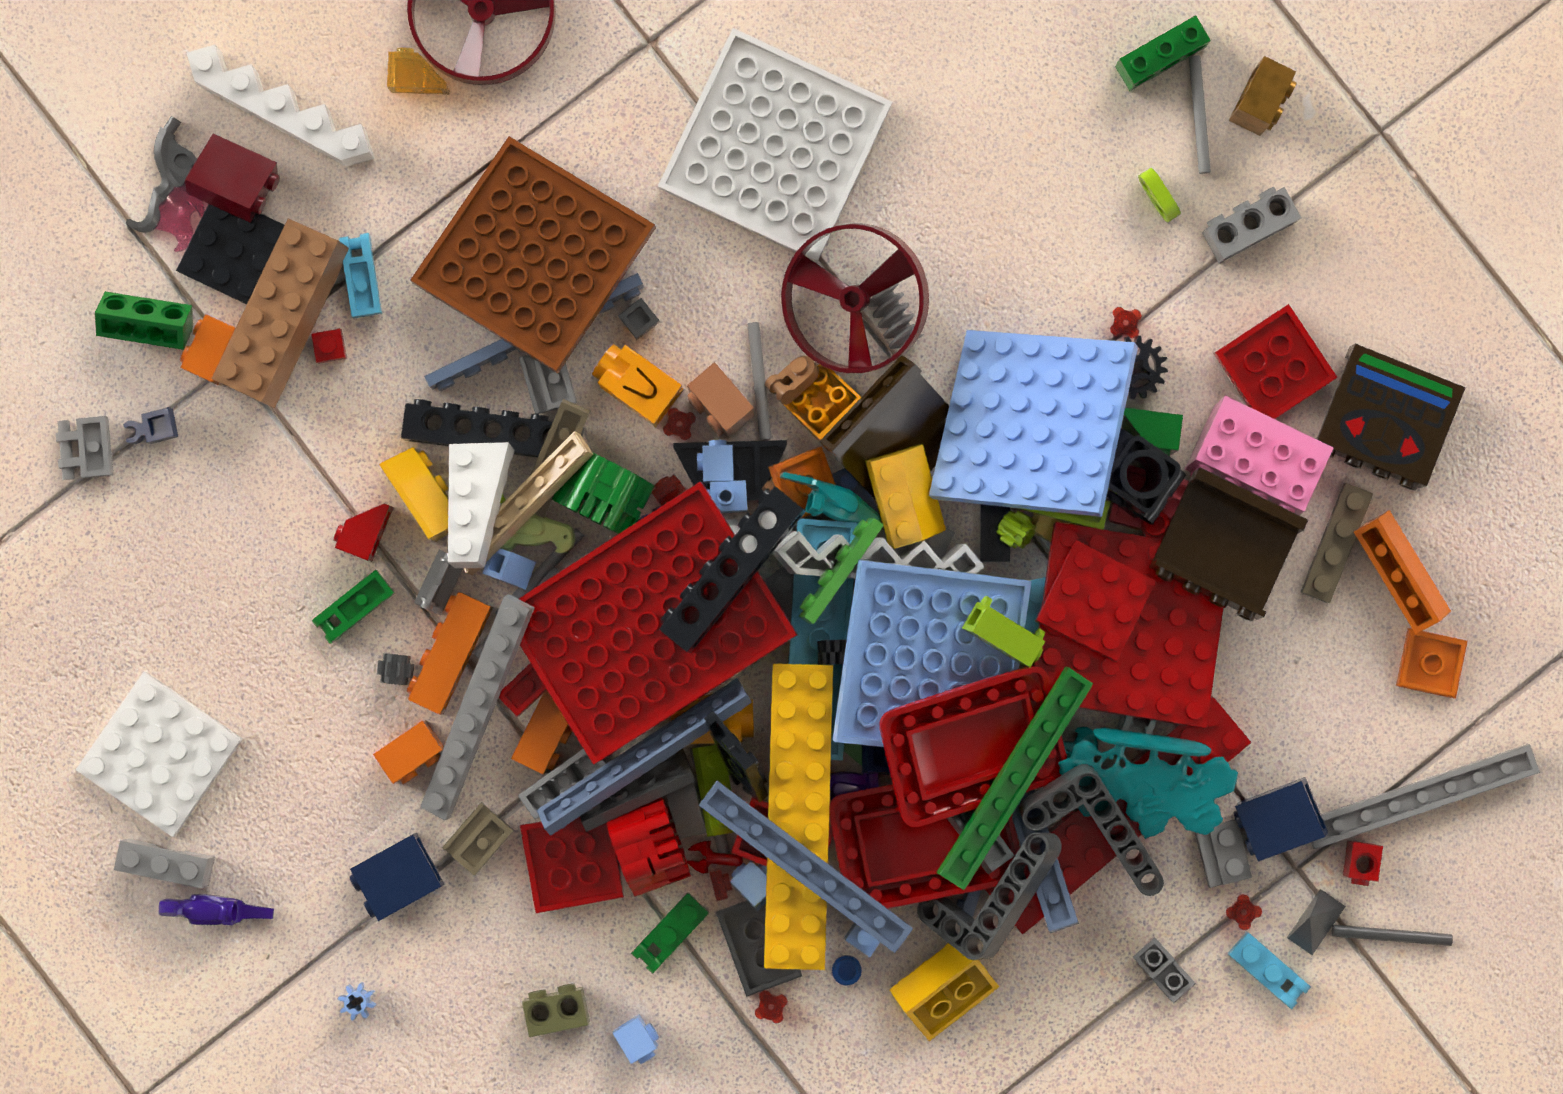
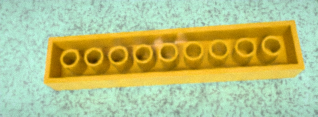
(799, 807)

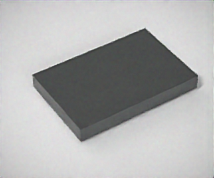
(745, 937)

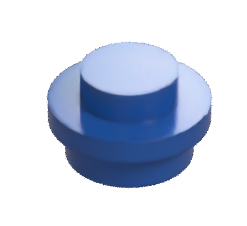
(846, 970)

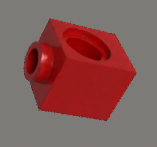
(1353, 852)

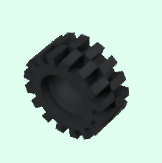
(831, 651)

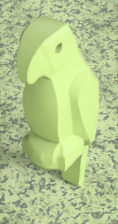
(542, 531)

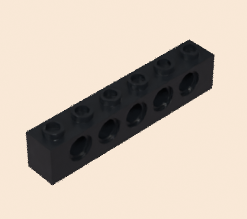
(417, 416)
(674, 620)

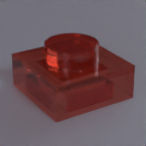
(667, 489)
(720, 883)

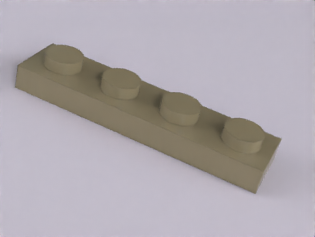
(568, 419)
(1336, 543)

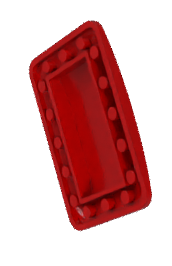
(956, 742)
(897, 860)

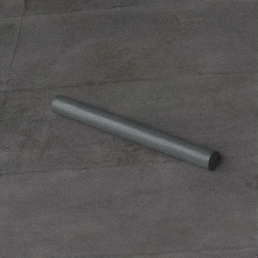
(1392, 935)

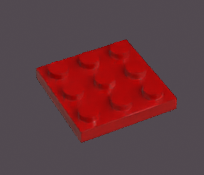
(1275, 364)
(1095, 601)
(570, 865)

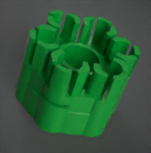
(608, 488)

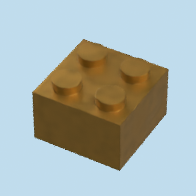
(1264, 92)

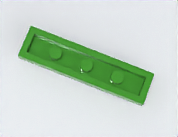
(846, 560)

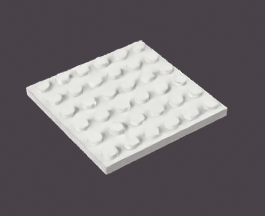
(774, 144)

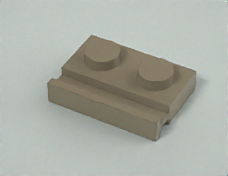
(478, 839)

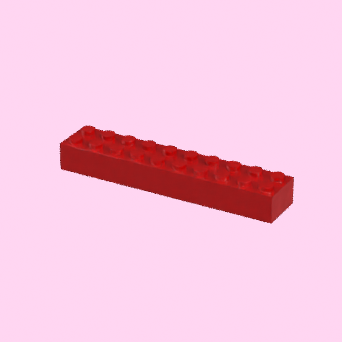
(1083, 844)

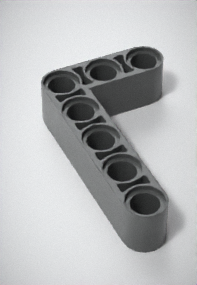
(1105, 820)
(998, 903)

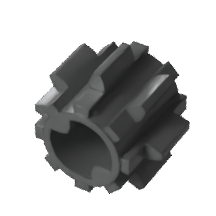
(395, 669)

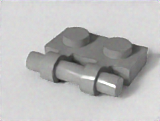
(93, 446)

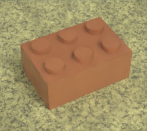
(720, 400)

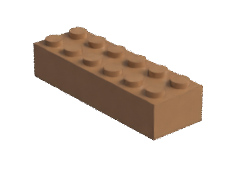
(281, 313)

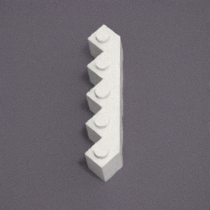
(279, 108)
(801, 558)

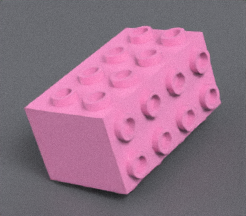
(1260, 455)

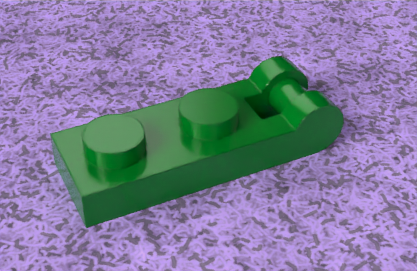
(354, 606)
(671, 931)

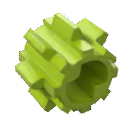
(1016, 529)

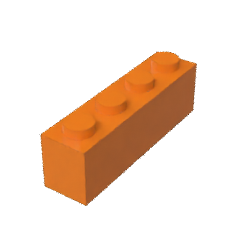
(1402, 572)
(450, 652)
(542, 737)

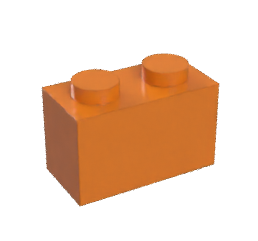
(207, 347)
(409, 752)

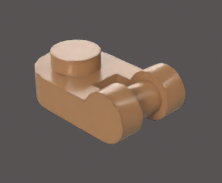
(800, 371)

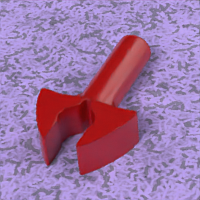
(712, 858)

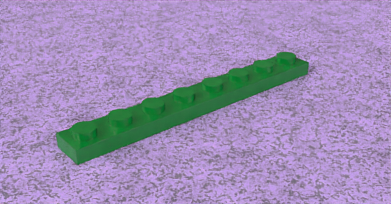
(1014, 778)

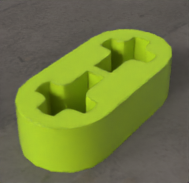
(1159, 195)

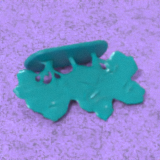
(1155, 788)

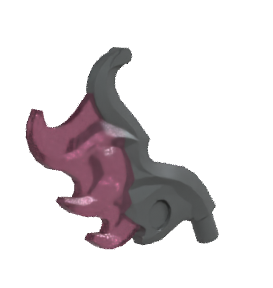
(170, 204)

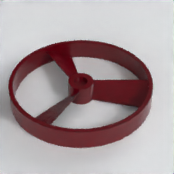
(483, 13)
(854, 298)

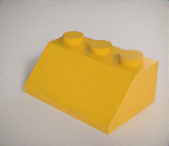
(420, 490)
(902, 495)
(943, 990)

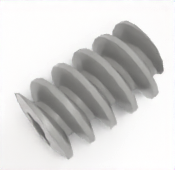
(893, 316)

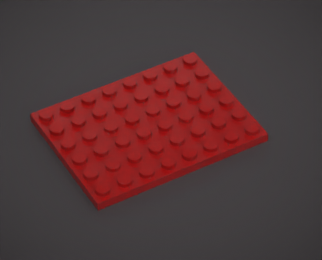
(600, 623)

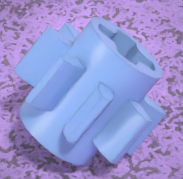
(354, 1010)

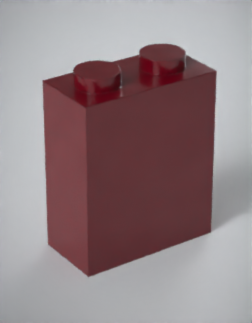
(232, 178)

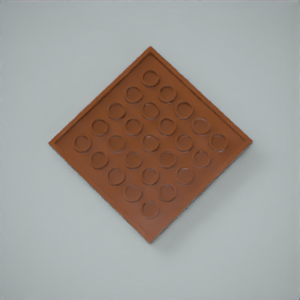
(533, 254)

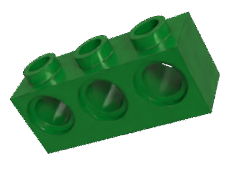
(1162, 53)
(144, 320)

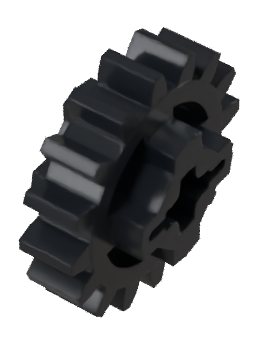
(1153, 376)

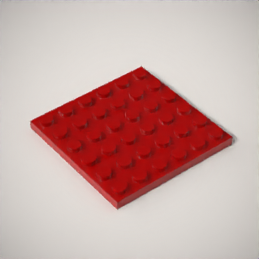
(1169, 654)

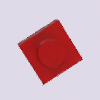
(329, 346)

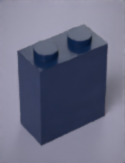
(1280, 819)
(396, 877)

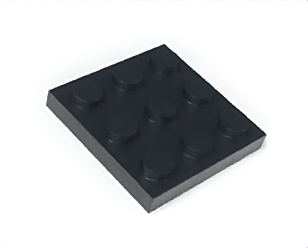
(230, 252)

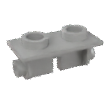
(438, 584)

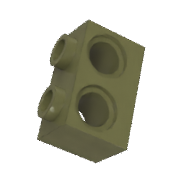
(558, 1018)

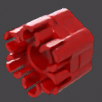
(646, 850)

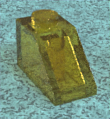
(412, 74)

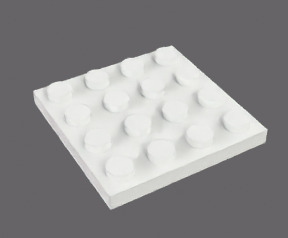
(159, 754)

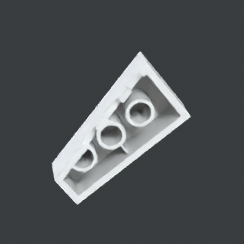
(475, 493)

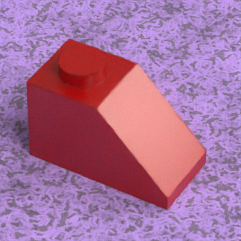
(363, 532)

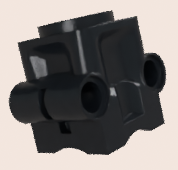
(1161, 481)

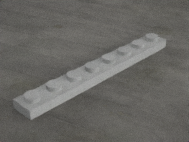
(477, 707)
(1428, 794)

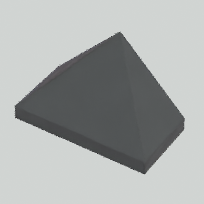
(1316, 922)

